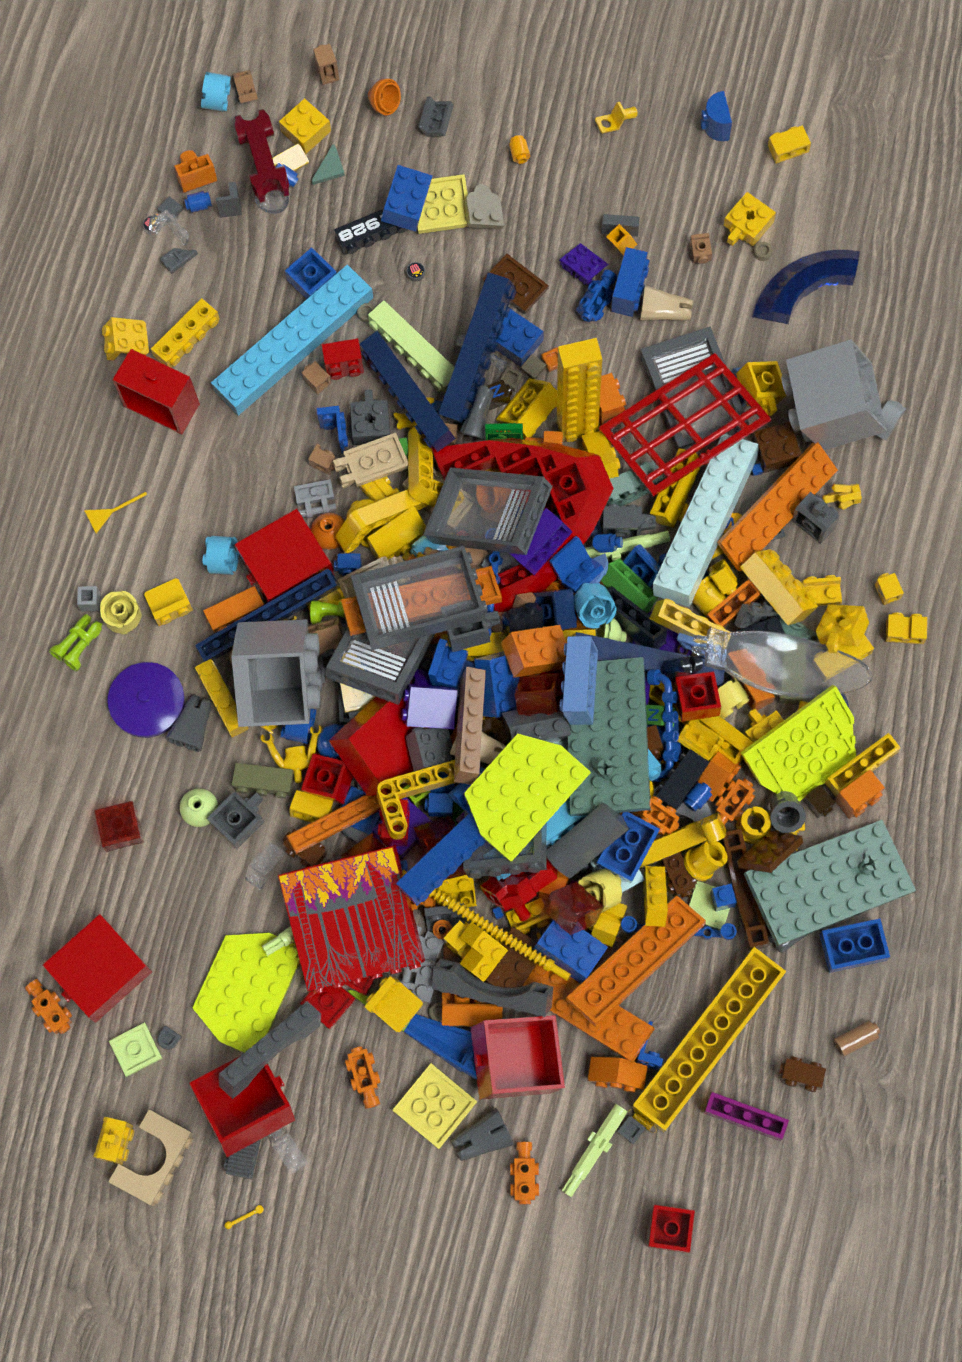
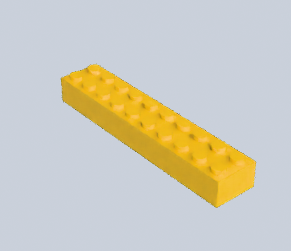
(578, 388)
(708, 1039)

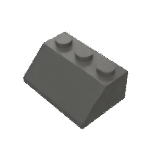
(539, 726)

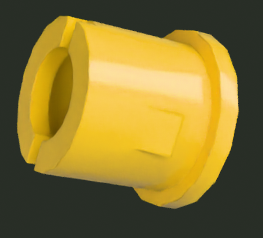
(707, 596)
(752, 835)
(705, 860)

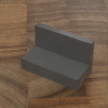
(231, 204)
(629, 223)

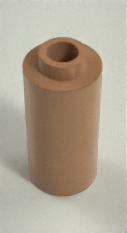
(857, 1038)

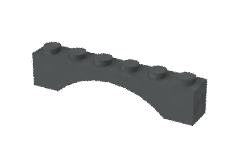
(454, 979)
(248, 1065)

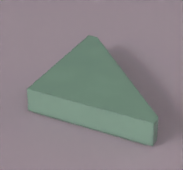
(329, 168)
(797, 630)

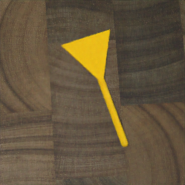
(99, 517)

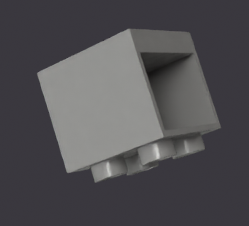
(834, 395)
(275, 673)

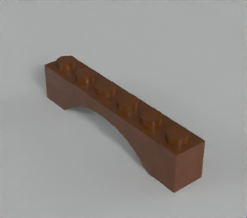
(749, 912)

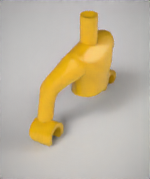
(294, 756)

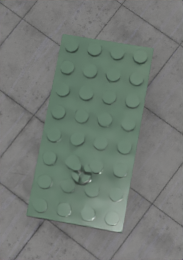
(615, 743)
(830, 883)

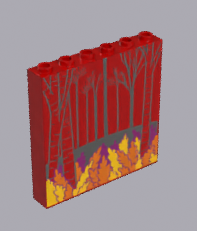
(351, 919)

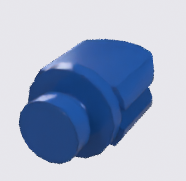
(607, 542)

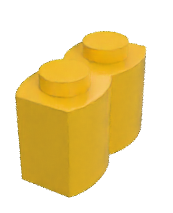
(723, 577)

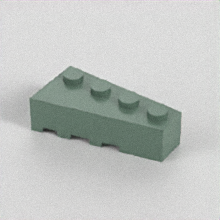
(629, 487)

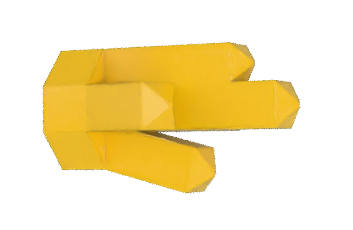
(844, 494)

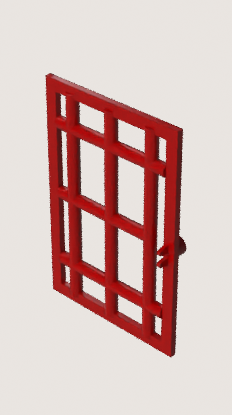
(704, 458)

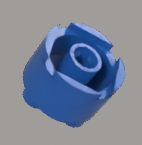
(299, 732)

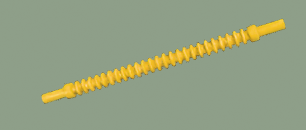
(548, 964)

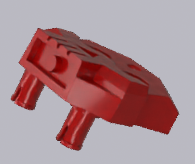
(518, 889)

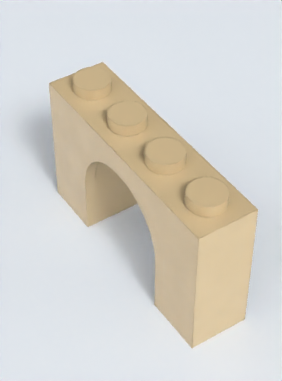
(150, 1187)

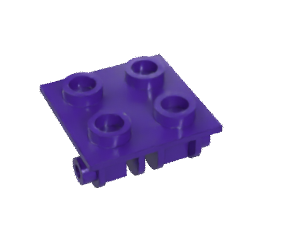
(583, 263)

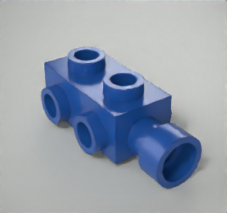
(597, 297)

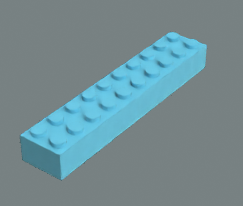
(292, 340)

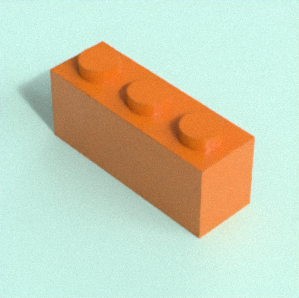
(728, 608)
(233, 609)

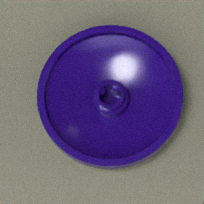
(146, 699)

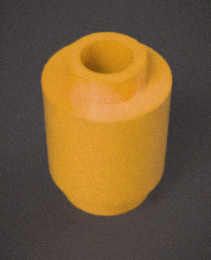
(519, 149)

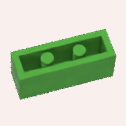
(629, 585)

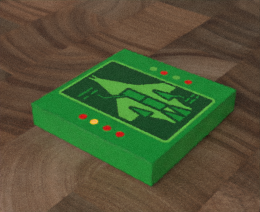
(504, 431)

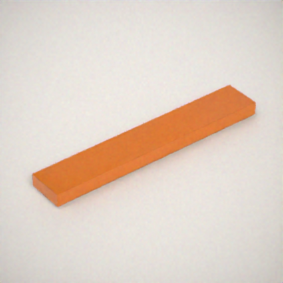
(333, 823)

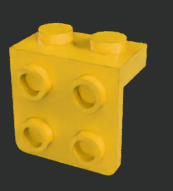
(124, 335)
(168, 602)
(394, 1003)

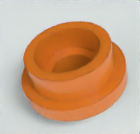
(444, 923)

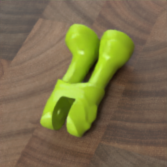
(321, 609)
(72, 658)

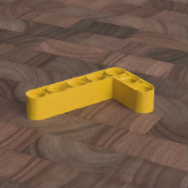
(420, 470)
(373, 516)
(416, 787)
(708, 828)

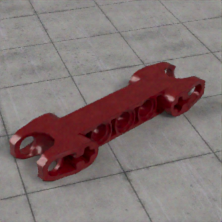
(267, 176)

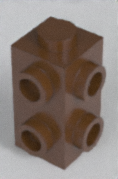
(310, 856)
(680, 881)
(796, 1073)

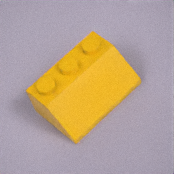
(530, 406)
(397, 535)

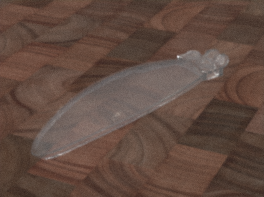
(781, 663)

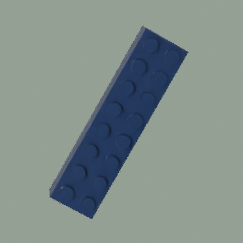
(477, 348)

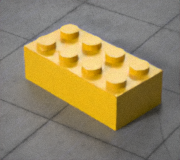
(779, 586)

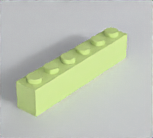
(411, 345)

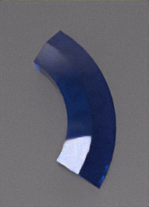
(803, 278)

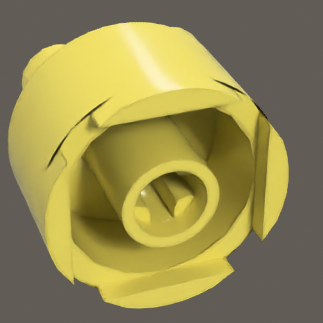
(123, 602)
(732, 695)
(604, 887)

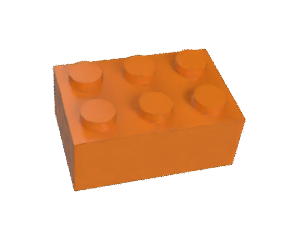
(535, 650)

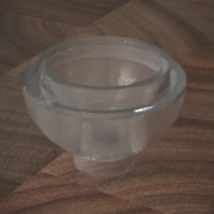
(274, 202)

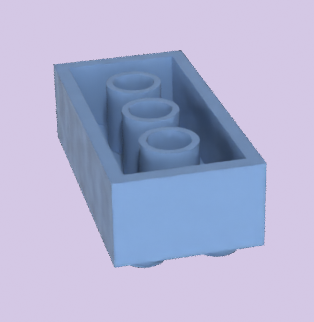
(580, 680)

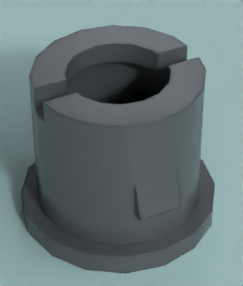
(790, 820)

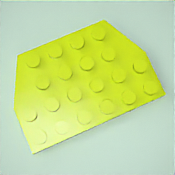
(805, 746)
(522, 792)
(245, 989)

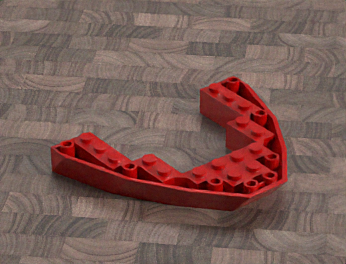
(578, 491)

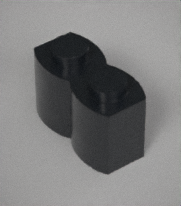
(525, 618)

